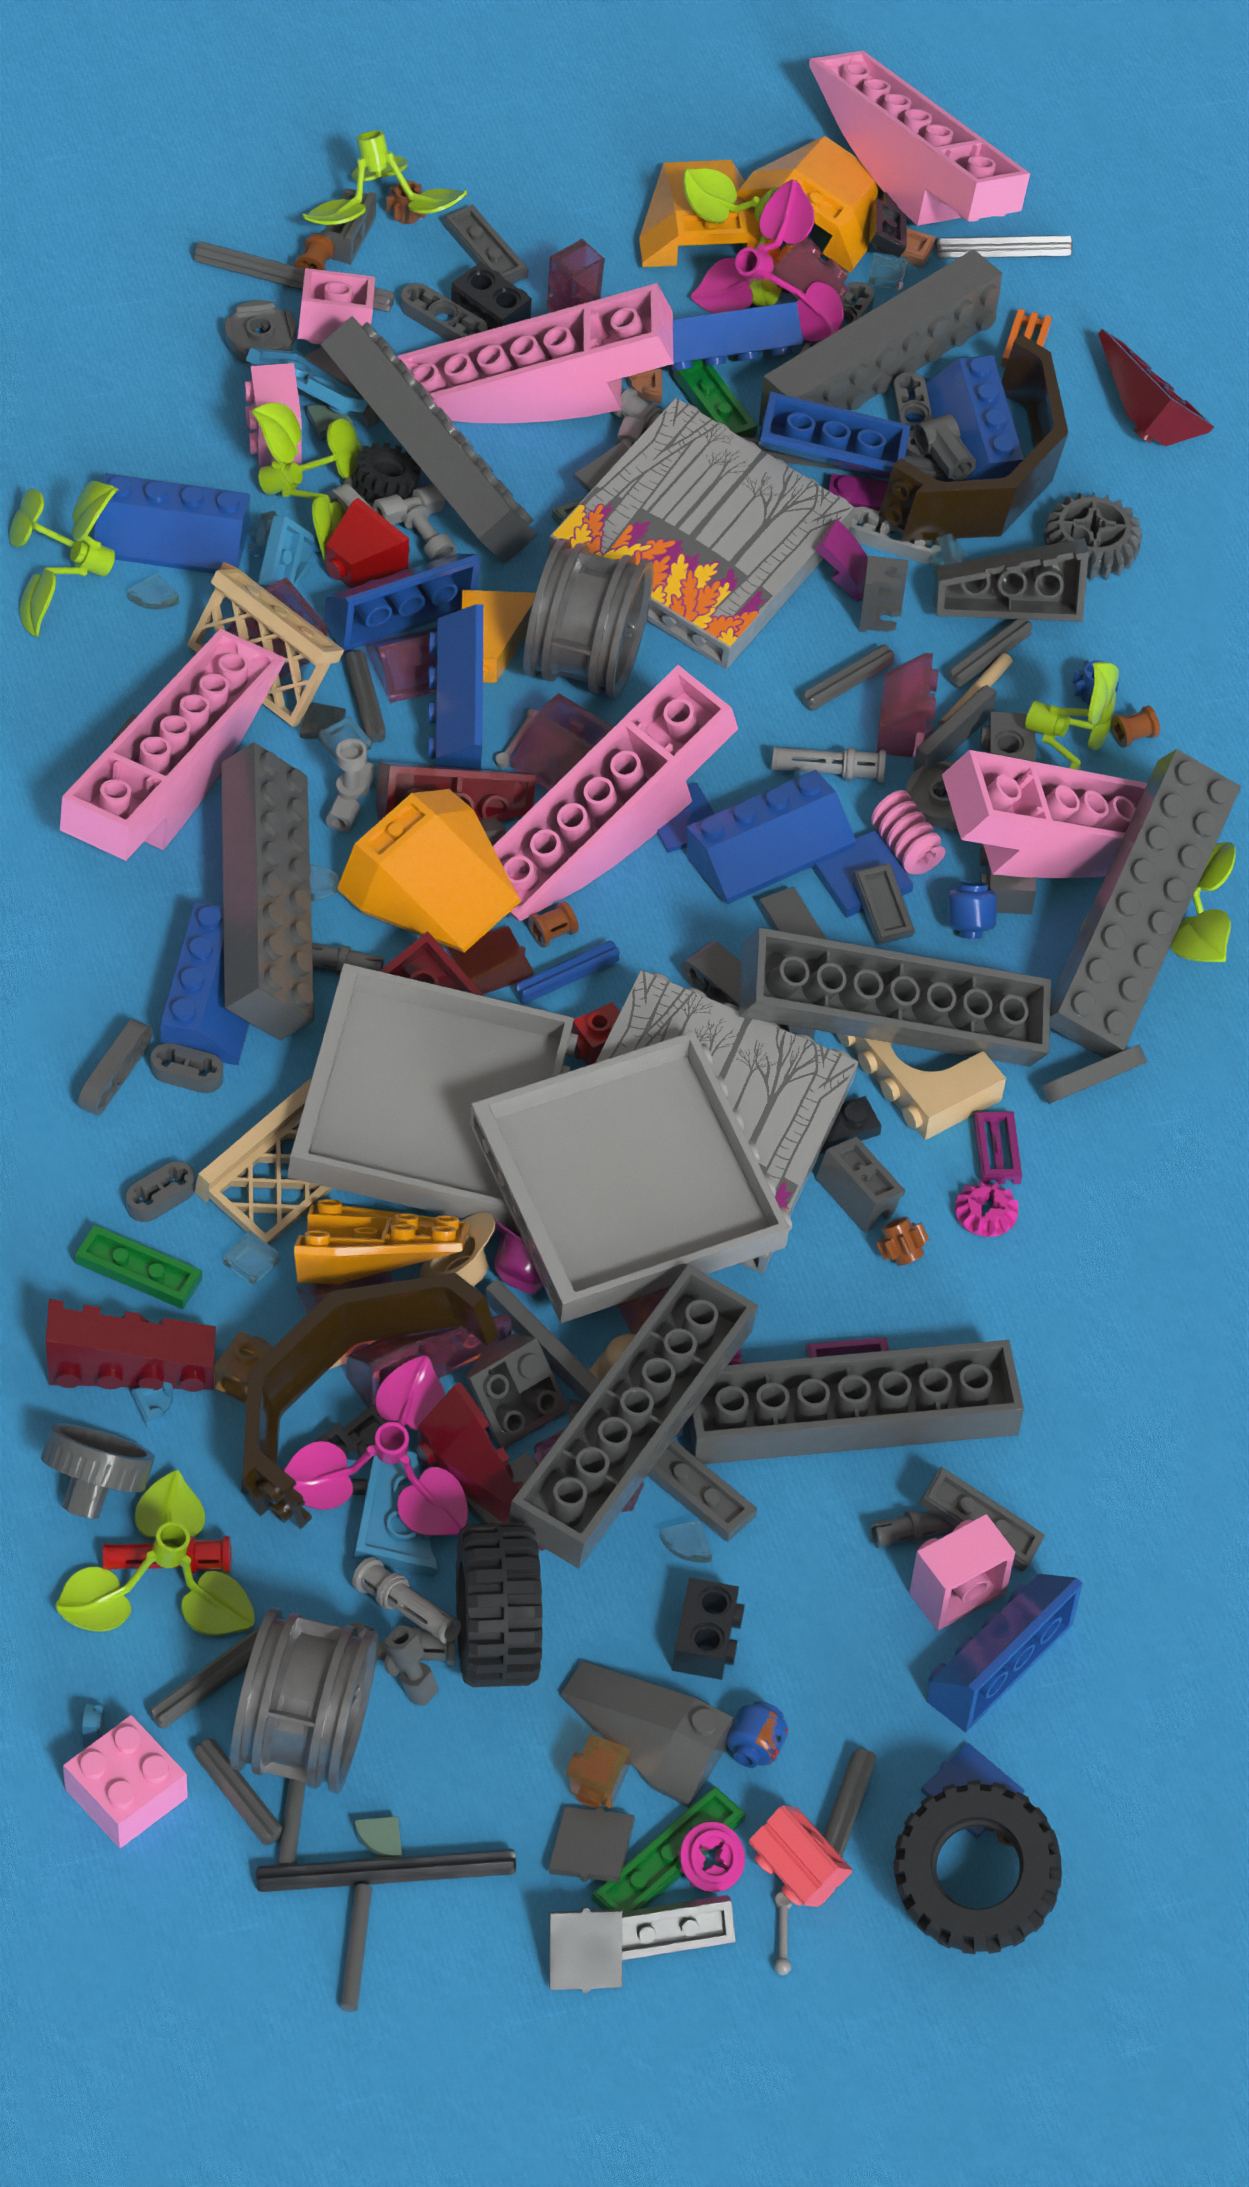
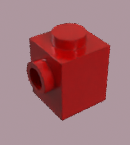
(593, 1032)

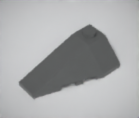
(669, 1734)

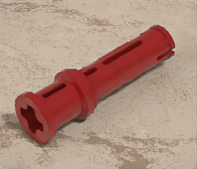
(203, 1555)

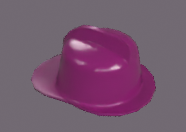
(515, 1263)

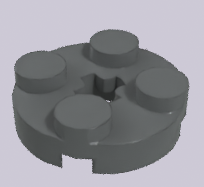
(255, 314)
(922, 789)

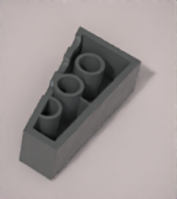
(1017, 585)

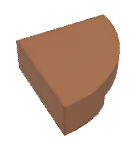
(648, 385)

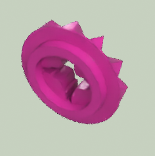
(997, 1220)
(729, 1856)

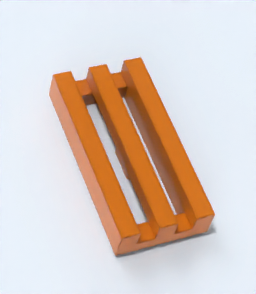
(1031, 323)

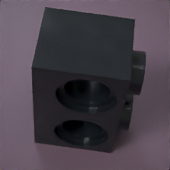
(491, 297)
(703, 1628)

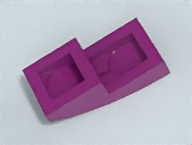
(846, 556)

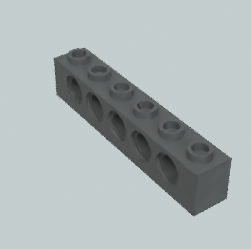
(1009, 738)

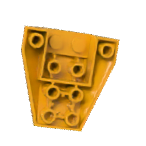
(836, 188)
(674, 223)
(430, 871)
(364, 1242)

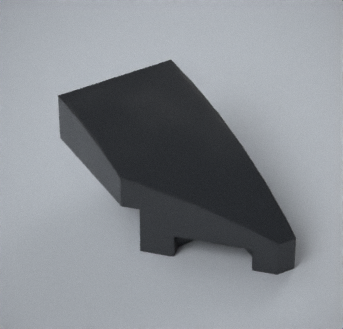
(356, 1435)

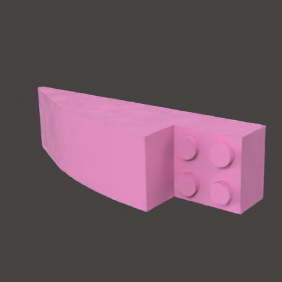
(914, 147)
(549, 364)
(172, 750)
(615, 793)
(1040, 815)

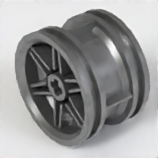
(588, 618)
(304, 1700)

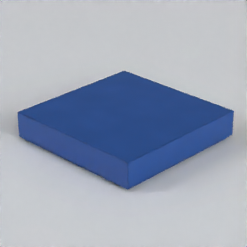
(838, 869)

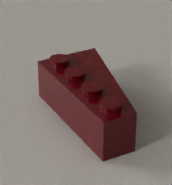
(127, 1350)

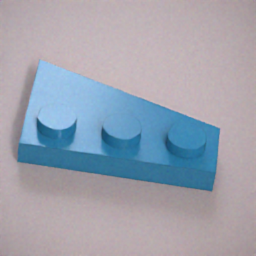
(312, 379)
(380, 1527)

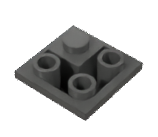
(515, 1388)

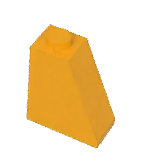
(504, 626)

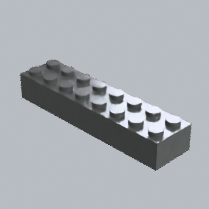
(893, 338)
(431, 438)
(266, 892)
(1141, 903)
(894, 997)
(858, 1402)
(633, 1415)

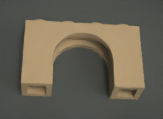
(927, 1098)

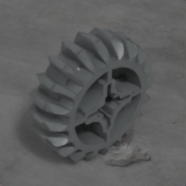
(1107, 527)

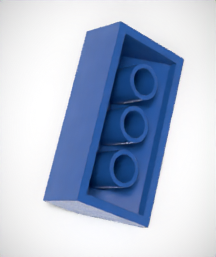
(736, 333)
(976, 399)
(832, 435)
(174, 524)
(400, 600)
(458, 689)
(769, 837)
(196, 1001)
(1004, 1648)

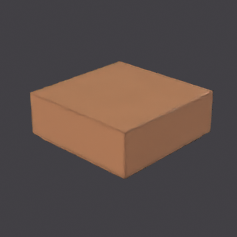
(918, 247)

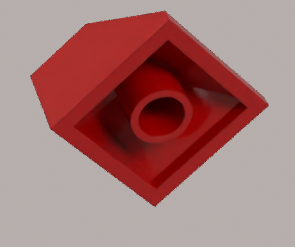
(365, 547)

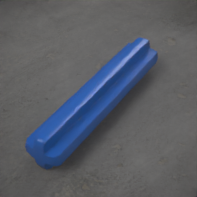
(567, 972)

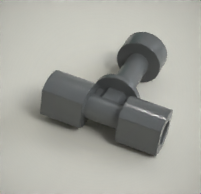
(401, 1657)

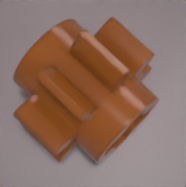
(399, 203)
(902, 1241)

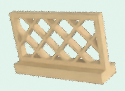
(280, 620)
(254, 1149)

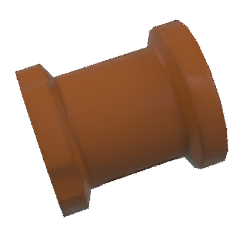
(316, 253)
(1135, 726)
(553, 924)

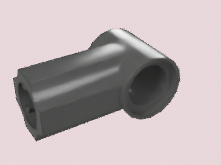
(942, 440)

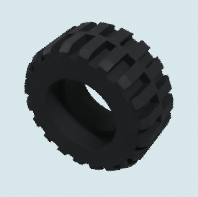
(499, 1604)
(988, 1807)

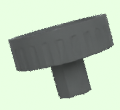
(95, 1464)

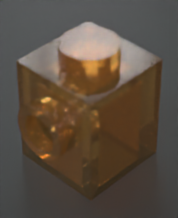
(236, 1361)
(598, 1771)

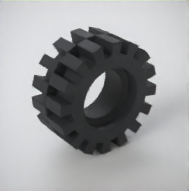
(384, 460)

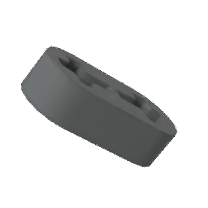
(186, 1068)
(160, 1191)

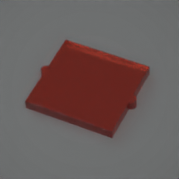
(493, 961)

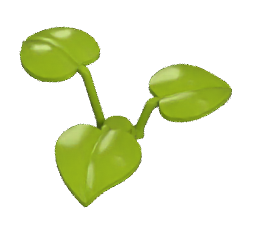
(378, 163)
(711, 198)
(282, 435)
(87, 554)
(1054, 721)
(1207, 934)
(170, 1516)

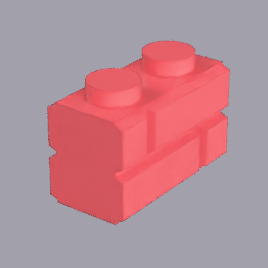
(799, 1857)

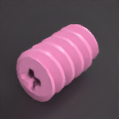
(907, 833)

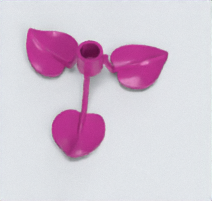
(726, 284)
(430, 1505)

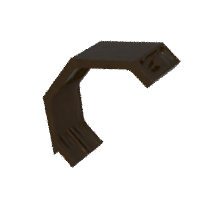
(987, 506)
(319, 1342)

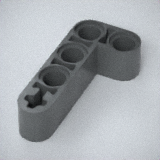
(719, 978)

